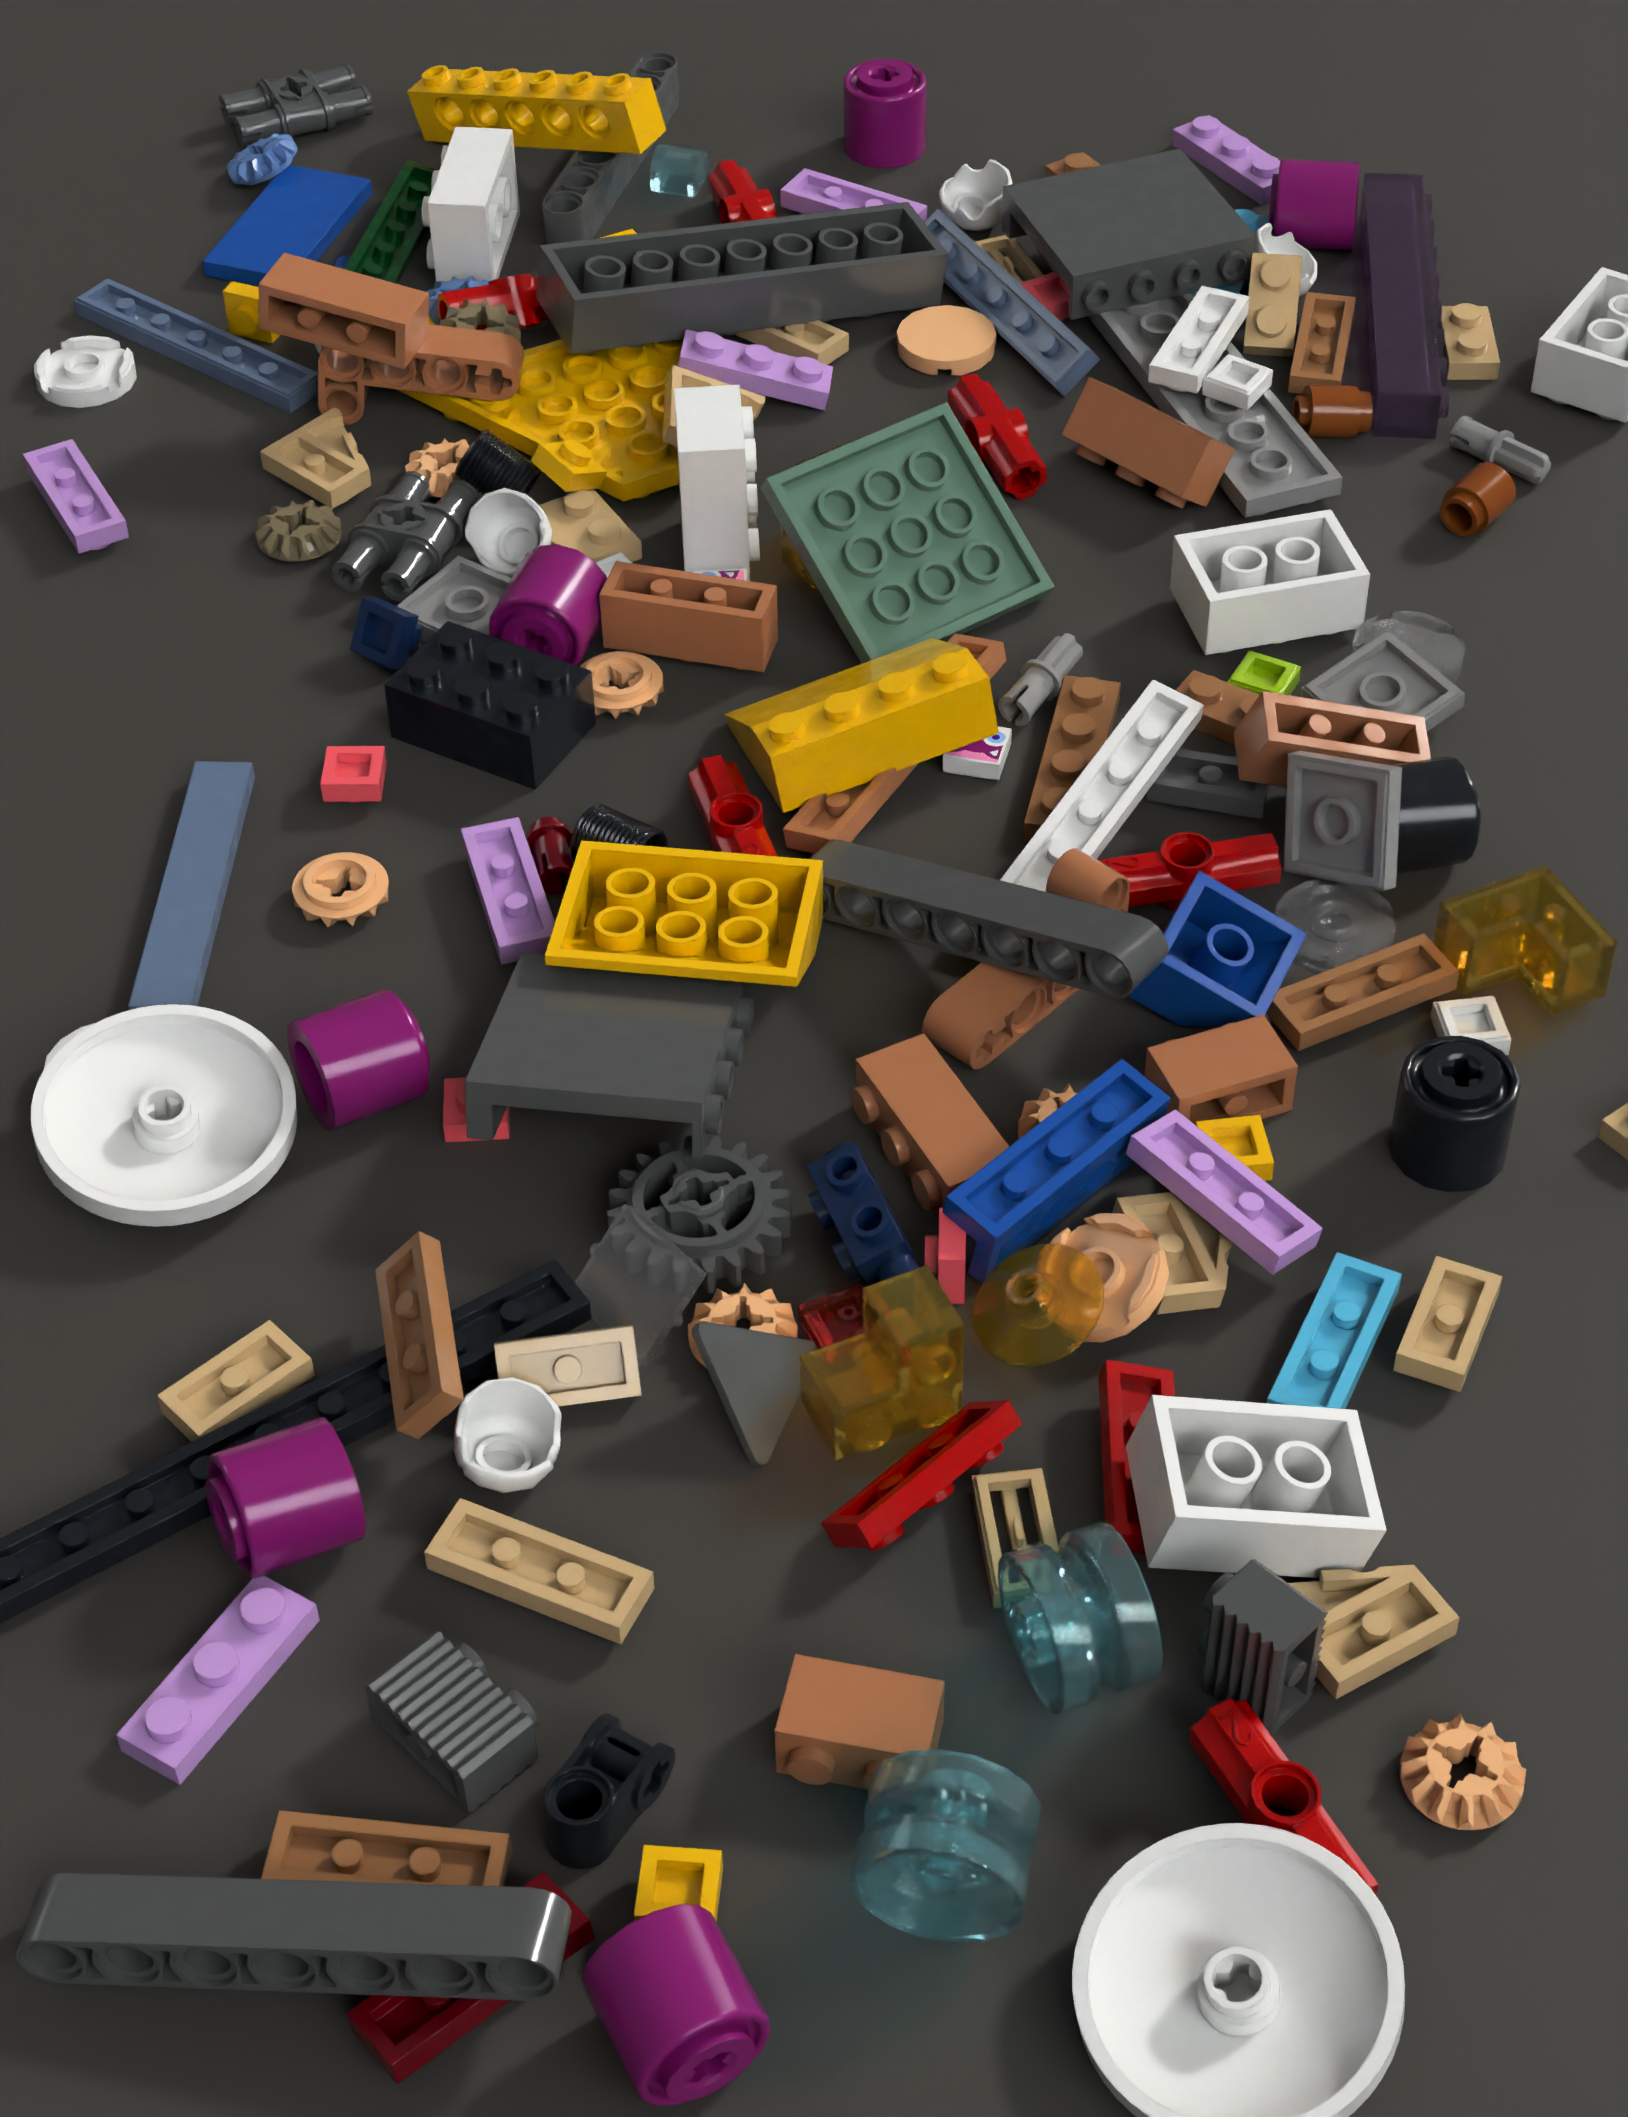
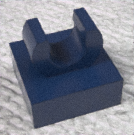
(385, 633)

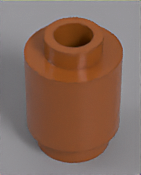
(1333, 411)
(1477, 499)

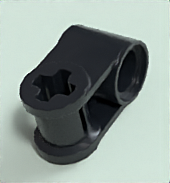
(610, 1780)

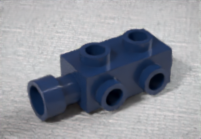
(856, 1204)

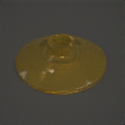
(1050, 1320)

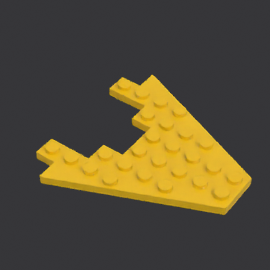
(598, 399)

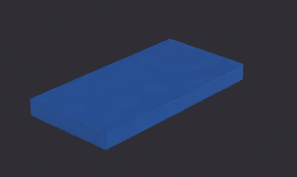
(293, 215)

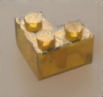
(1529, 931)
(894, 1374)

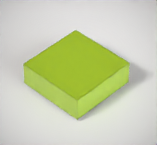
(1265, 673)

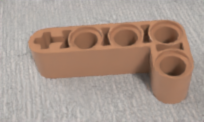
(482, 367)
(998, 1005)

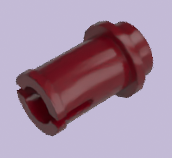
(550, 845)

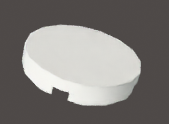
(85, 372)

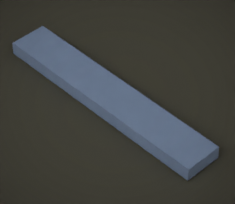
(1011, 308)
(198, 345)
(194, 885)

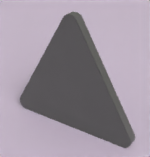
(755, 1380)

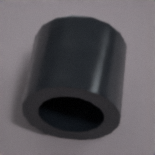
(1436, 814)
(1454, 1113)

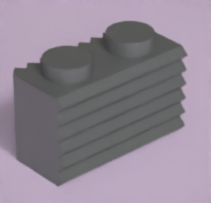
(1261, 1643)
(454, 1719)

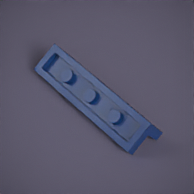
(1054, 1166)

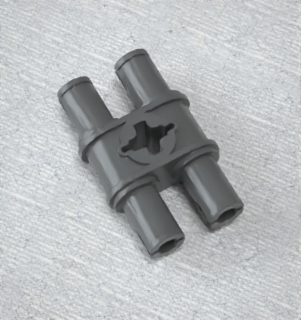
(296, 104)
(405, 536)

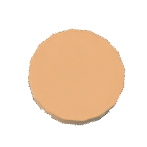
(946, 340)
(1130, 1267)

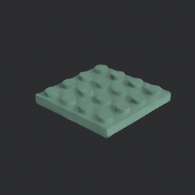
(907, 535)

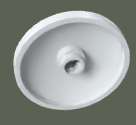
(164, 1115)
(1238, 1978)

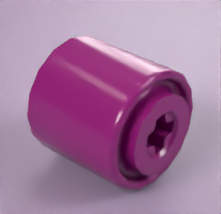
(884, 113)
(1316, 203)
(551, 603)
(359, 1058)
(284, 1498)
(676, 2005)

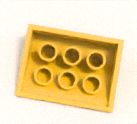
(866, 721)
(689, 914)

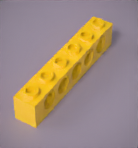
(541, 108)

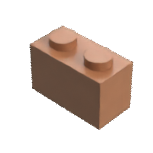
(1225, 1072)
(851, 1718)

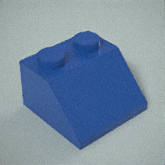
(1220, 958)

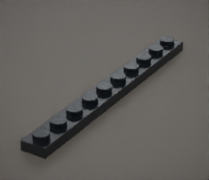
(172, 1491)

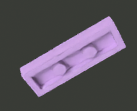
(1228, 156)
(821, 193)
(757, 369)
(76, 496)
(508, 888)
(1224, 1191)
(218, 1678)

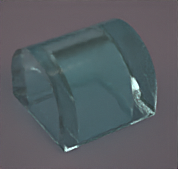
(678, 170)

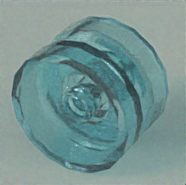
(1080, 1617)
(946, 1846)

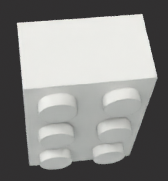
(472, 205)
(1586, 350)
(716, 478)
(1269, 581)
(1253, 1484)

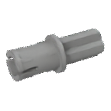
(1500, 449)
(1040, 679)

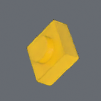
(243, 312)
(569, 465)
(1245, 1140)
(678, 1877)

